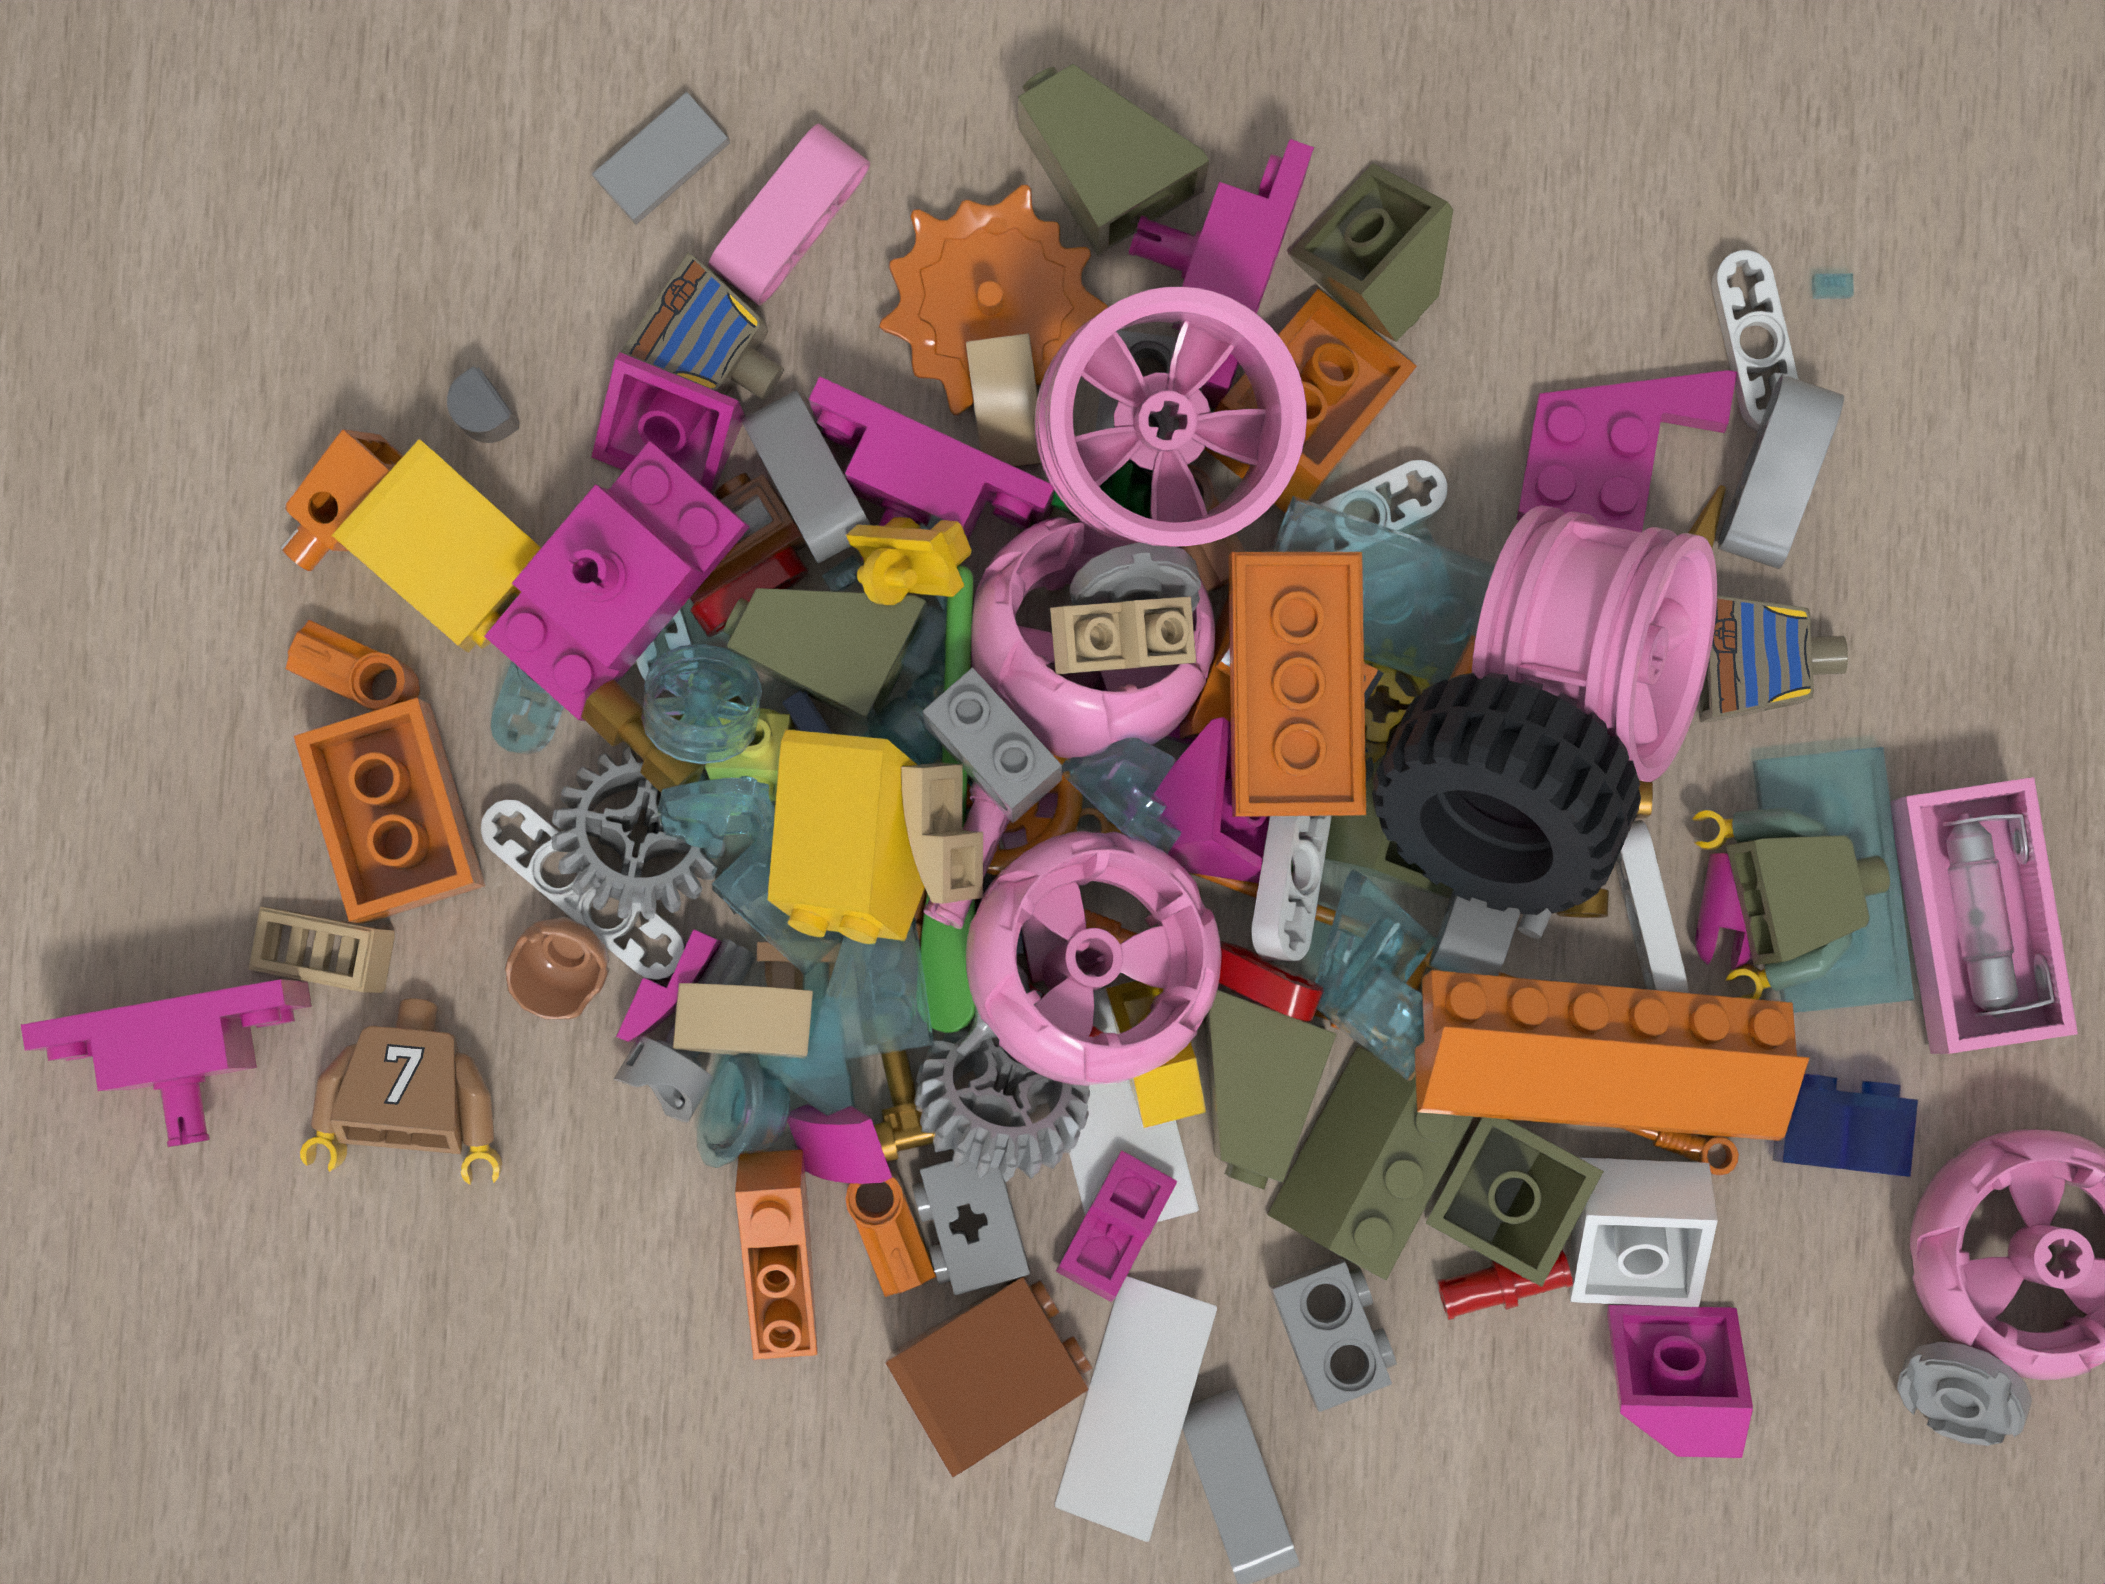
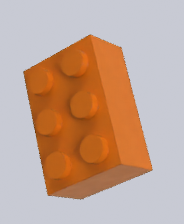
(389, 811)

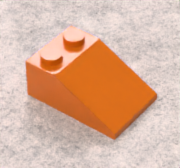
(1346, 385)

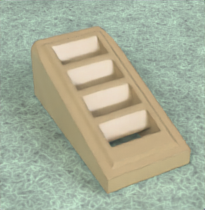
(361, 959)

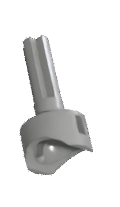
(675, 1073)

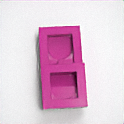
(657, 1002)
(839, 1145)
(1116, 1226)

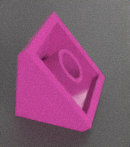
(675, 413)

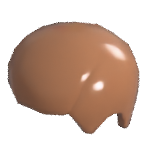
(556, 968)

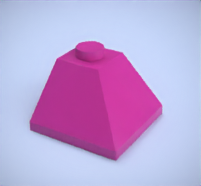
(1201, 808)
(1683, 1377)

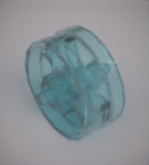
(703, 682)

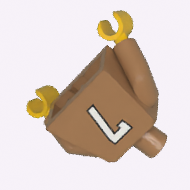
(404, 1093)

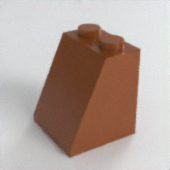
(989, 1372)

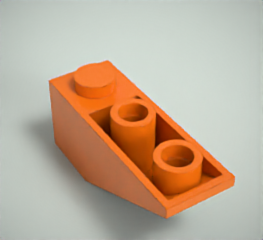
(776, 1253)

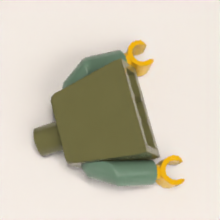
(1795, 893)

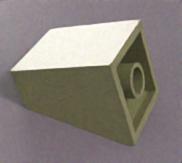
(1106, 154)
(827, 644)
(1260, 1085)

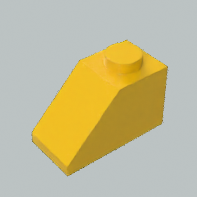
(1171, 1089)

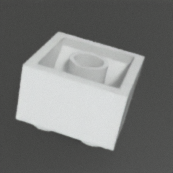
(1644, 1234)

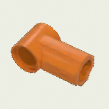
(347, 666)
(892, 1240)

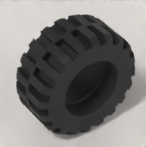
(1507, 793)

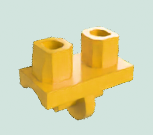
(909, 559)

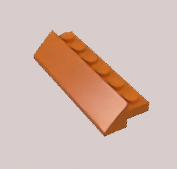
(1606, 1056)

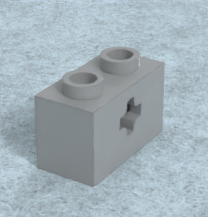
(997, 1252)

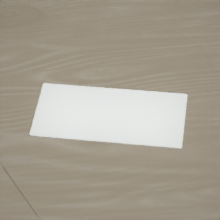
(1117, 1126)
(1135, 1408)

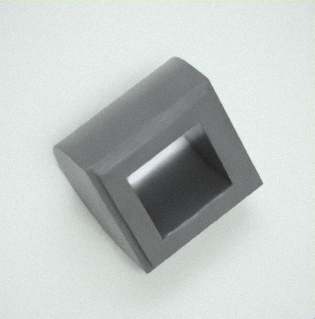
(480, 408)

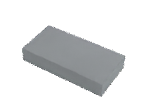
(661, 158)

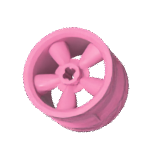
(1262, 437)
(1608, 622)

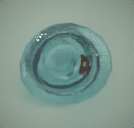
(741, 1110)

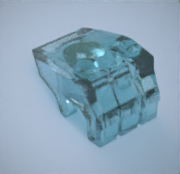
(720, 807)
(1387, 1021)

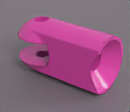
(1721, 909)

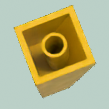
(439, 546)
(842, 838)

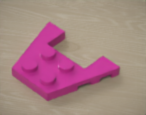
(1599, 443)

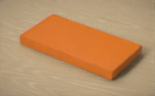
(1297, 684)

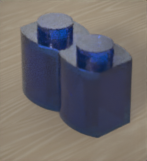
(1850, 1129)

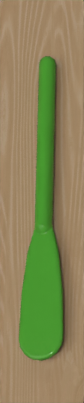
(943, 945)

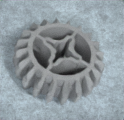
(614, 830)
(991, 1116)

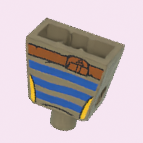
(704, 334)
(1764, 658)

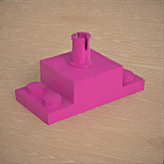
(1235, 246)
(921, 470)
(614, 577)
(171, 1044)

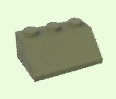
(1368, 1166)

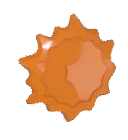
(986, 278)

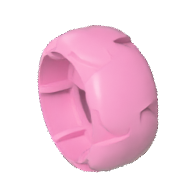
(1020, 661)
(1175, 956)
(1969, 1295)

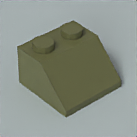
(1514, 1198)

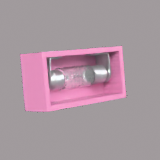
(1982, 916)

